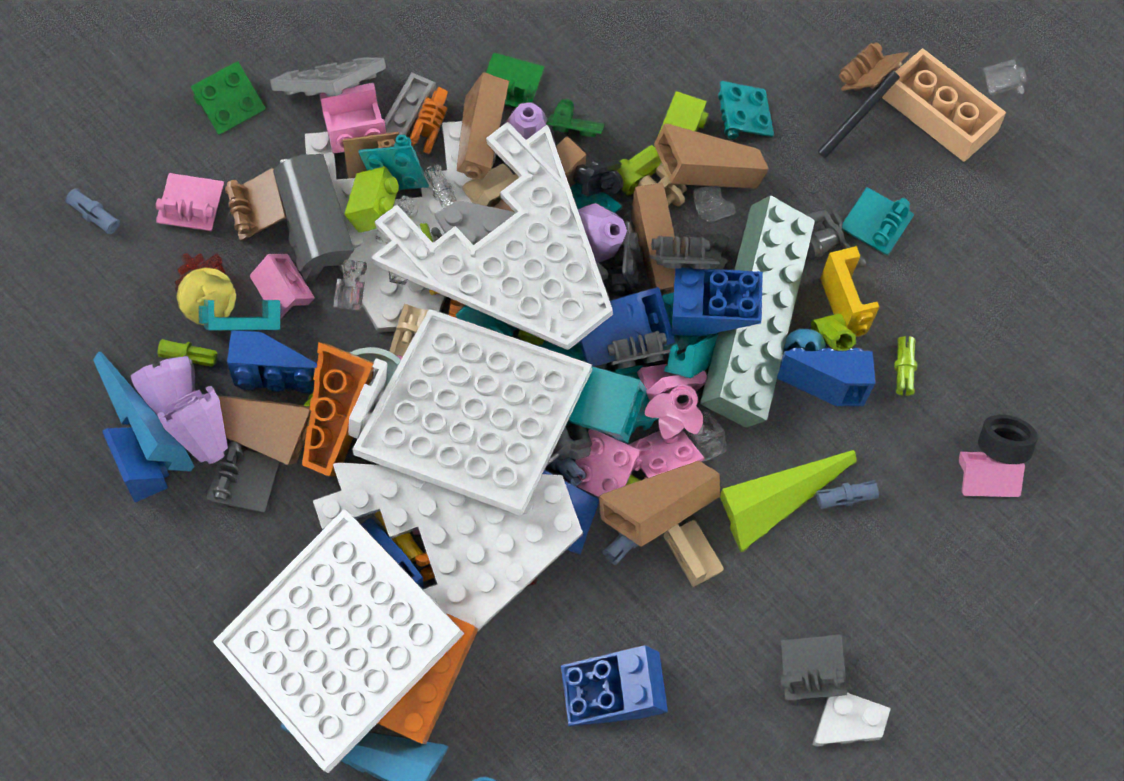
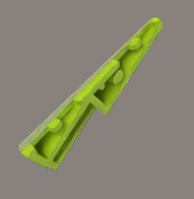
(765, 501)

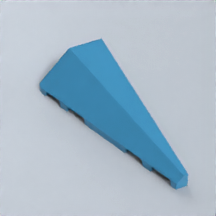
(134, 411)
(394, 757)

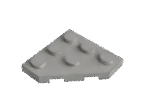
(329, 77)
(472, 219)

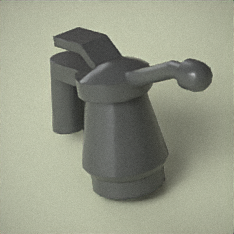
(826, 239)
(572, 449)

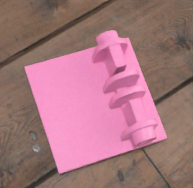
(189, 202)
(664, 455)
(608, 464)

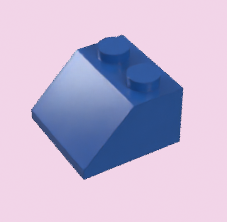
(140, 475)

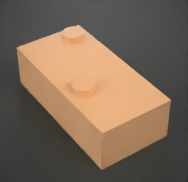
(944, 105)

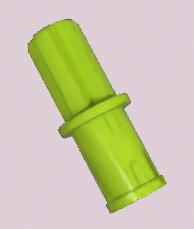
(198, 355)

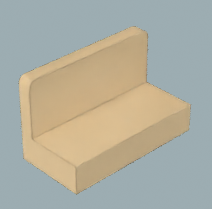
(487, 190)
(693, 552)

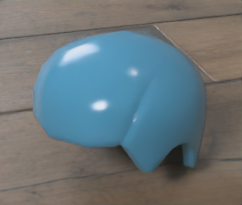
(805, 339)

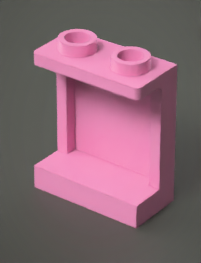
(351, 115)

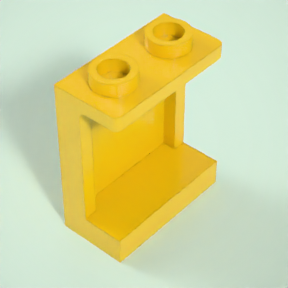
(842, 293)

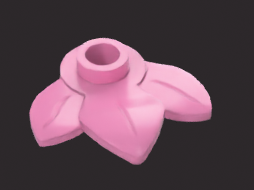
(675, 415)

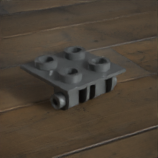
(691, 252)
(625, 263)
(622, 353)
(243, 479)
(813, 667)

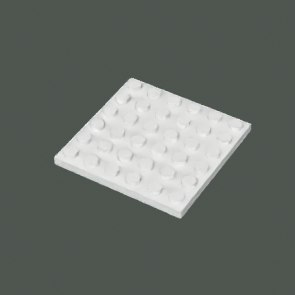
(473, 411)
(337, 640)

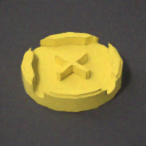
(205, 285)

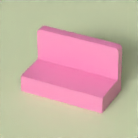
(280, 280)
(663, 382)
(990, 477)

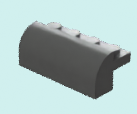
(312, 214)

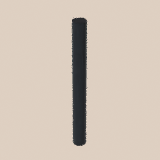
(858, 114)

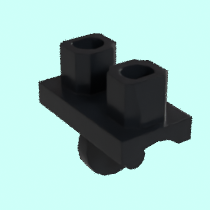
(599, 178)

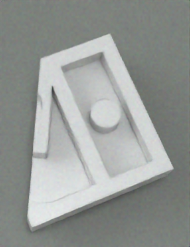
(368, 399)
(851, 720)

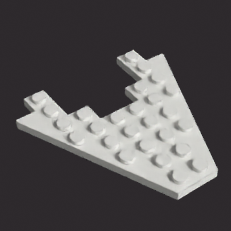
(526, 271)
(382, 298)
(474, 548)

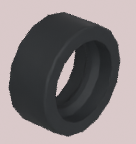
(1004, 450)

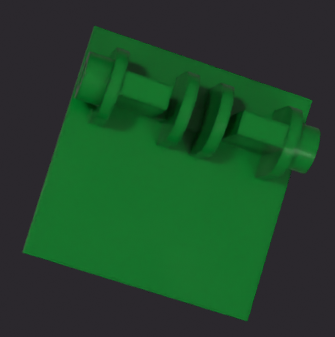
(522, 78)
(227, 97)
(563, 120)

